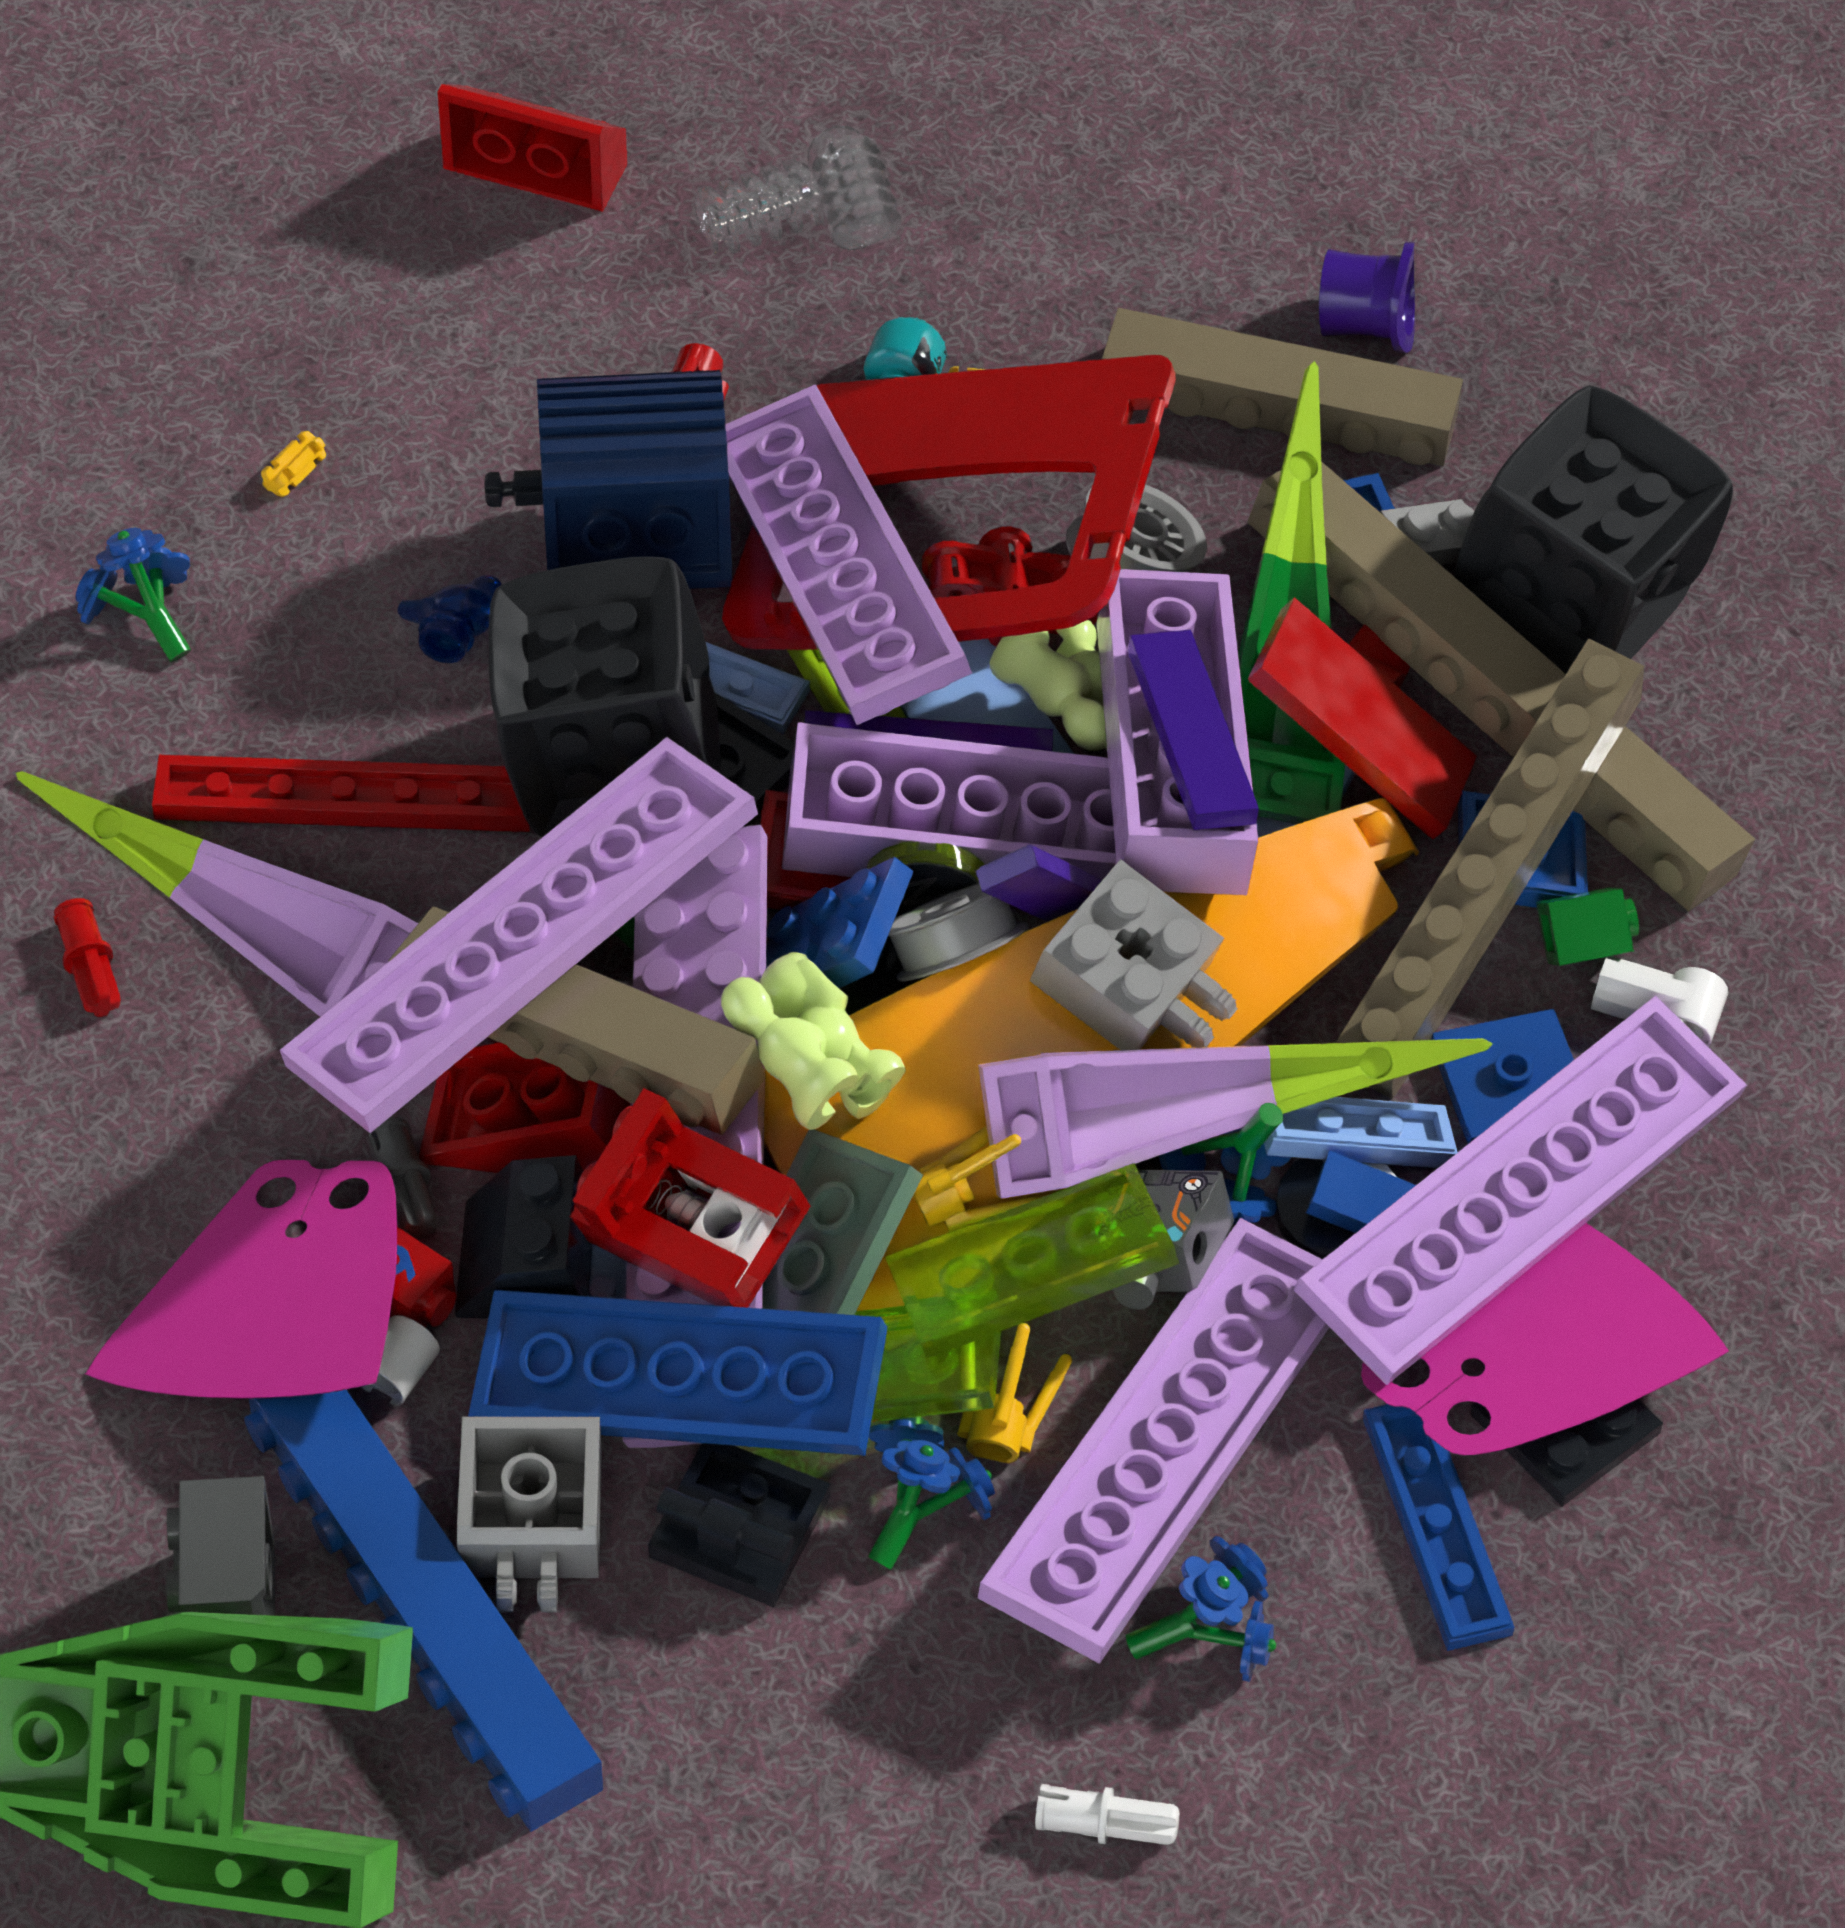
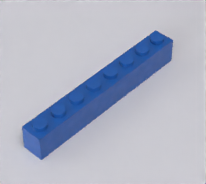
(423, 1583)

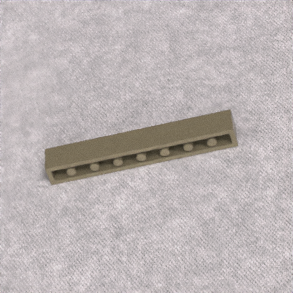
(1499, 853)

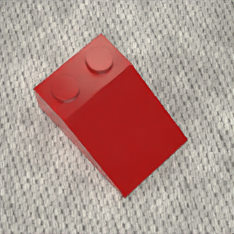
(515, 1108)

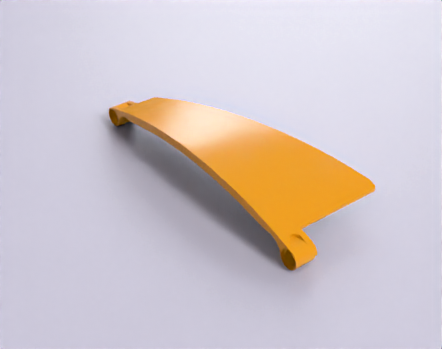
(1305, 910)

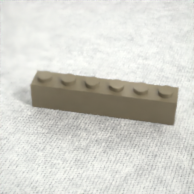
(1259, 382)
(632, 1043)

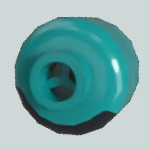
(905, 349)

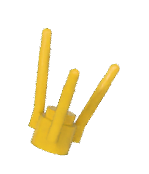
(946, 1188)
(1004, 1430)

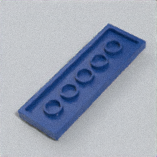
(683, 1370)

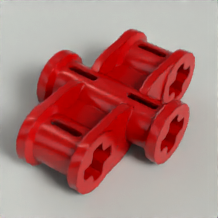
(991, 566)

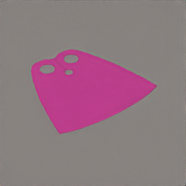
(269, 1310)
(1559, 1348)

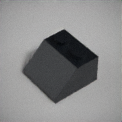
(523, 1235)

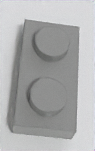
(1434, 527)

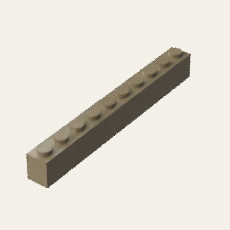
(1506, 685)

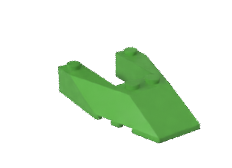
(141, 1756)

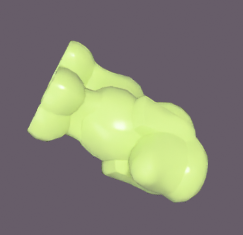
(1059, 681)
(810, 1040)

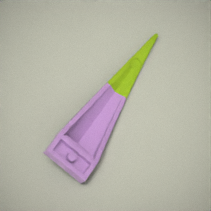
(288, 925)
(1126, 1106)

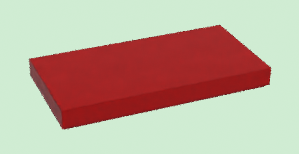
(1362, 718)

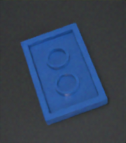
(843, 925)

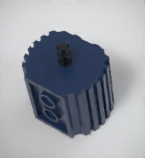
(631, 472)

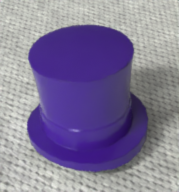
(1369, 296)

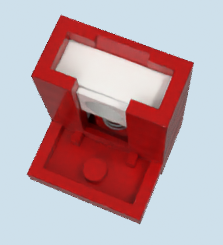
(643, 1180)

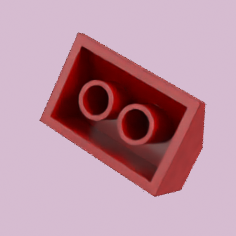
(530, 146)

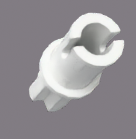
(1105, 1815)

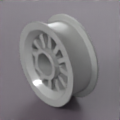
(1161, 538)
(952, 931)

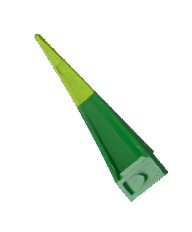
(1289, 768)

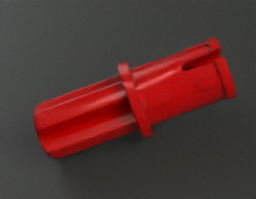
(87, 956)

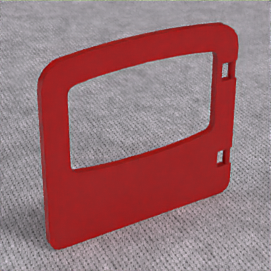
(985, 425)

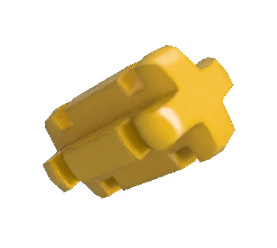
(293, 463)

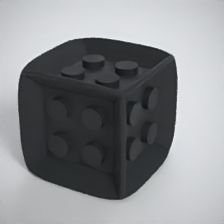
(1594, 528)
(593, 676)

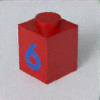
(422, 1283)

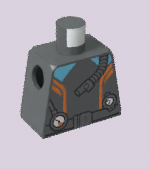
(1197, 1220)

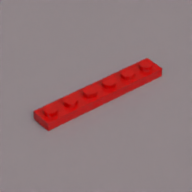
(336, 793)

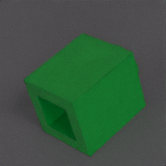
(1587, 926)

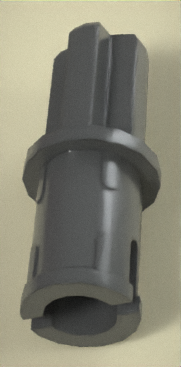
(396, 1150)

